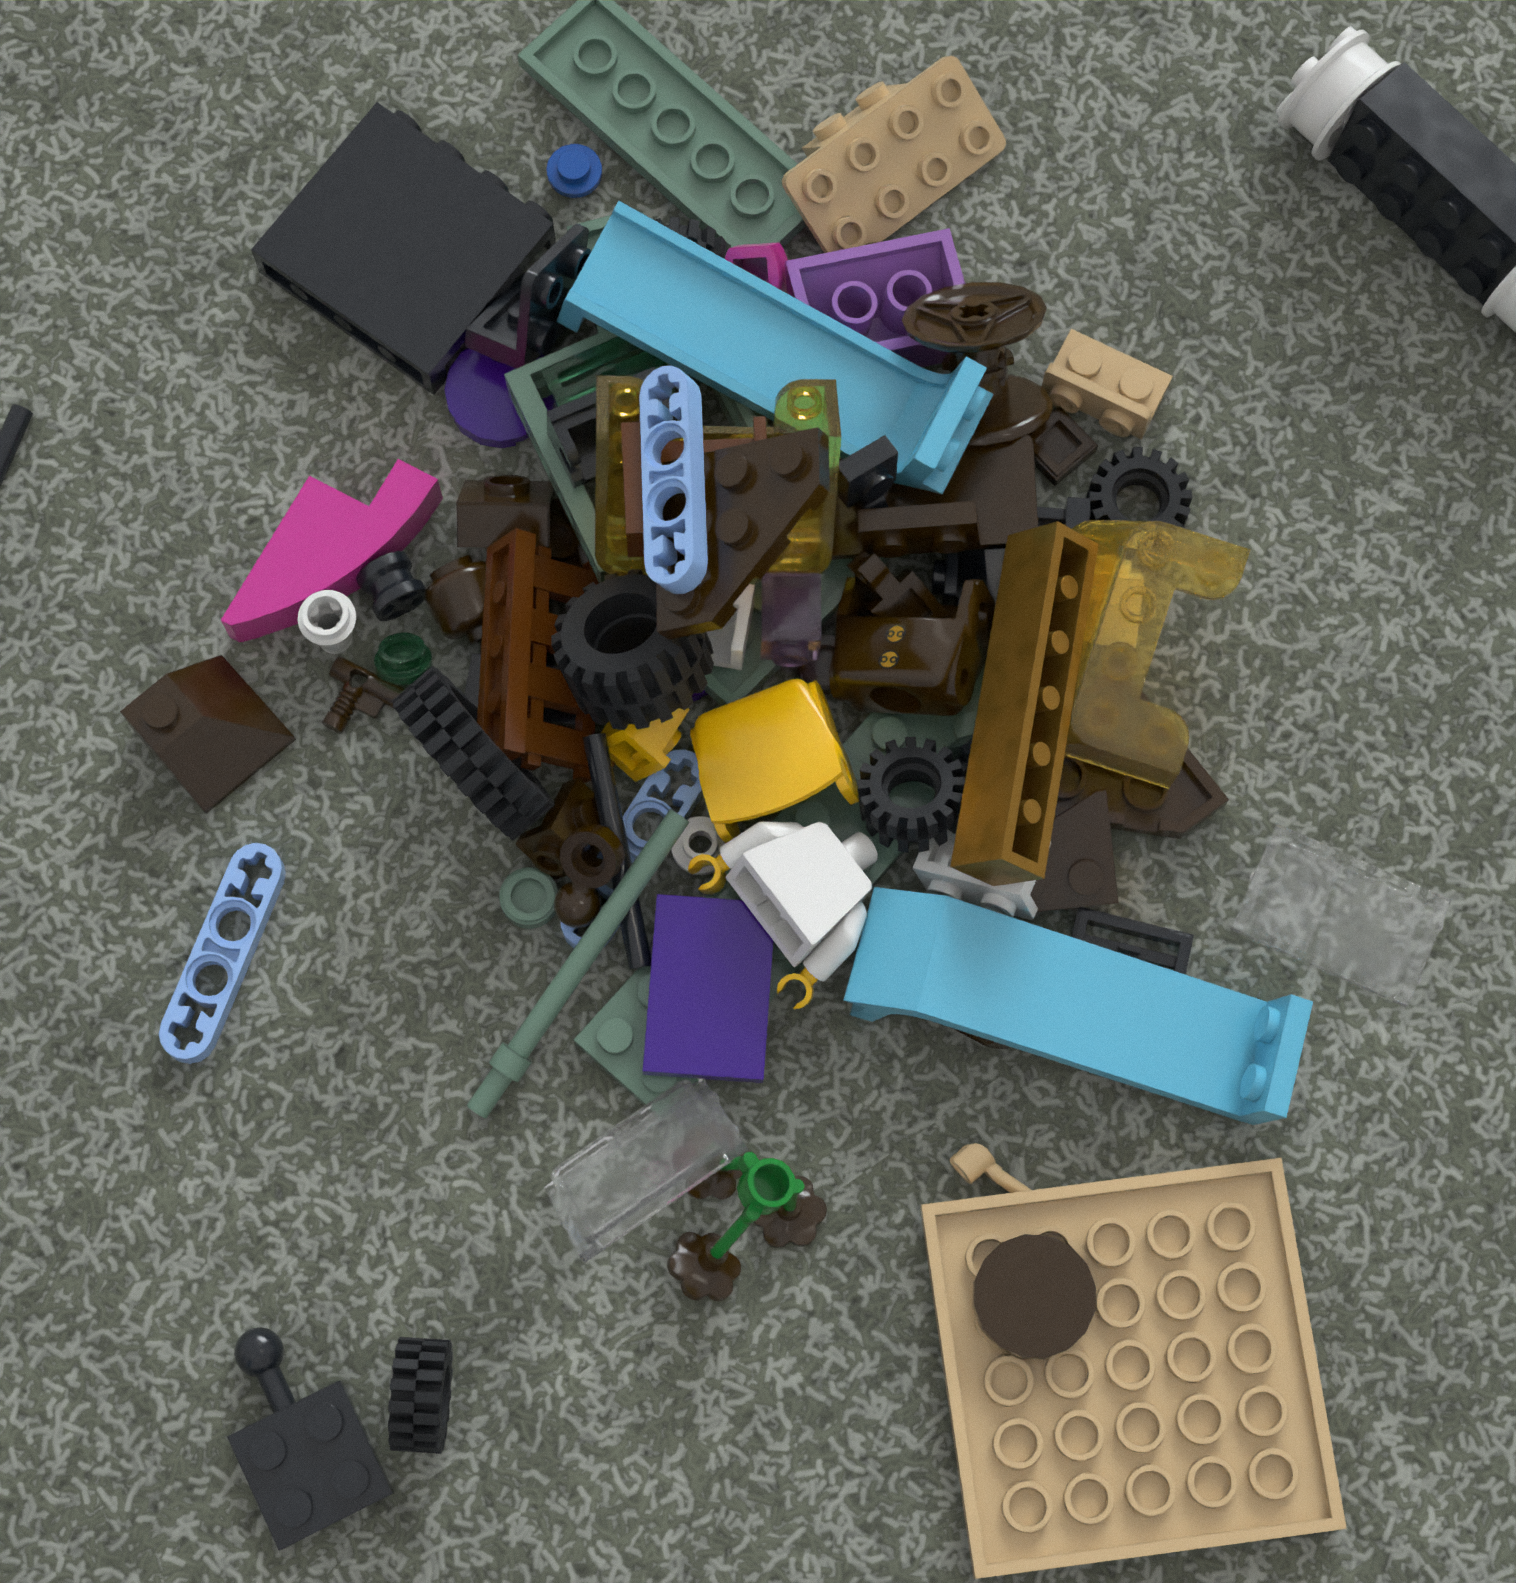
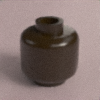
(458, 598)

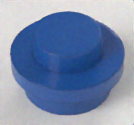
(574, 170)

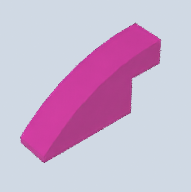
(326, 545)

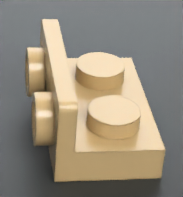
(1105, 385)

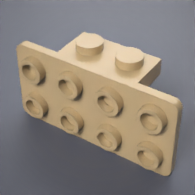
(892, 156)

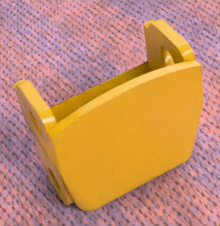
(769, 754)

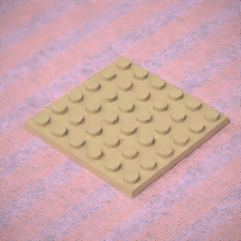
(1181, 1406)

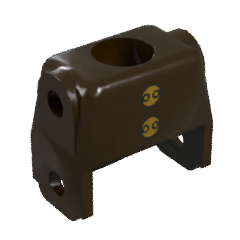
(910, 661)

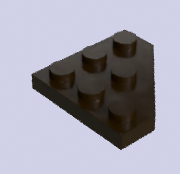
(751, 506)
(1143, 805)

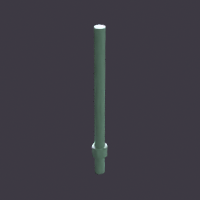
(512, 1059)

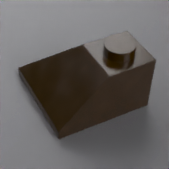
(207, 729)

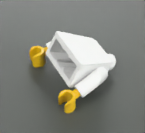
(800, 889)

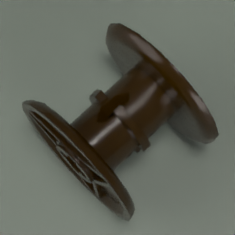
(979, 324)

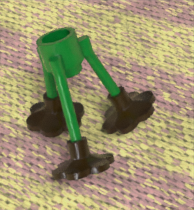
(772, 1201)

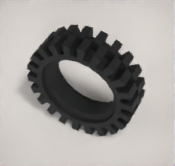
(449, 730)

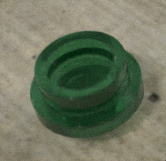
(402, 658)

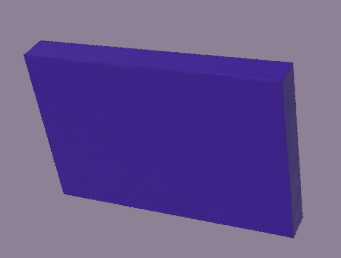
(707, 991)

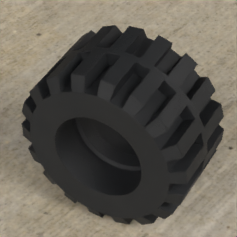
(618, 659)

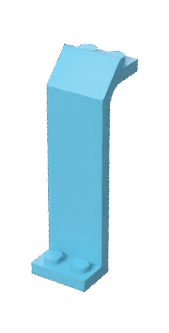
(757, 339)
(1077, 1004)

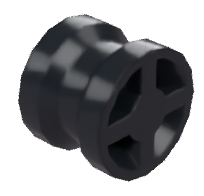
(391, 585)

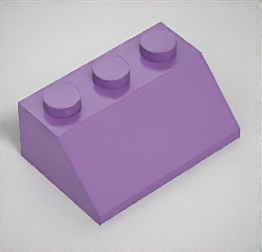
(875, 284)

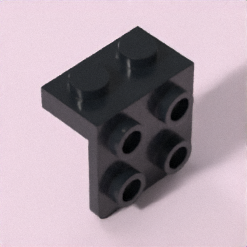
(525, 316)

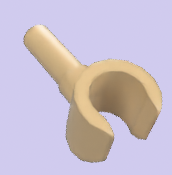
(975, 1160)

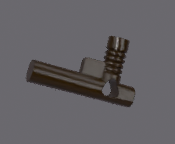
(366, 698)

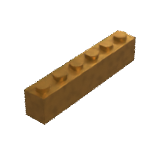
(1025, 706)

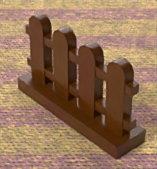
(513, 655)

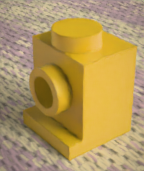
(646, 749)

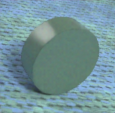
(528, 898)

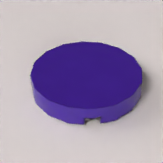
(481, 402)

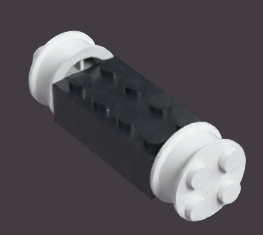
(1414, 163)

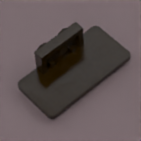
(981, 506)

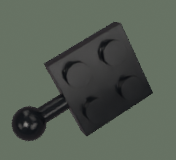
(308, 1457)

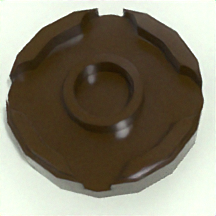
(1034, 1296)

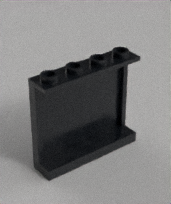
(402, 244)

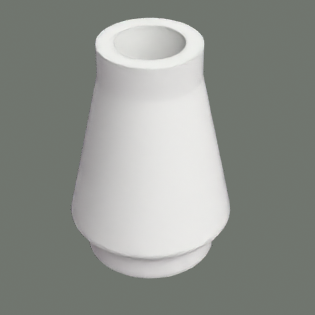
(328, 610)

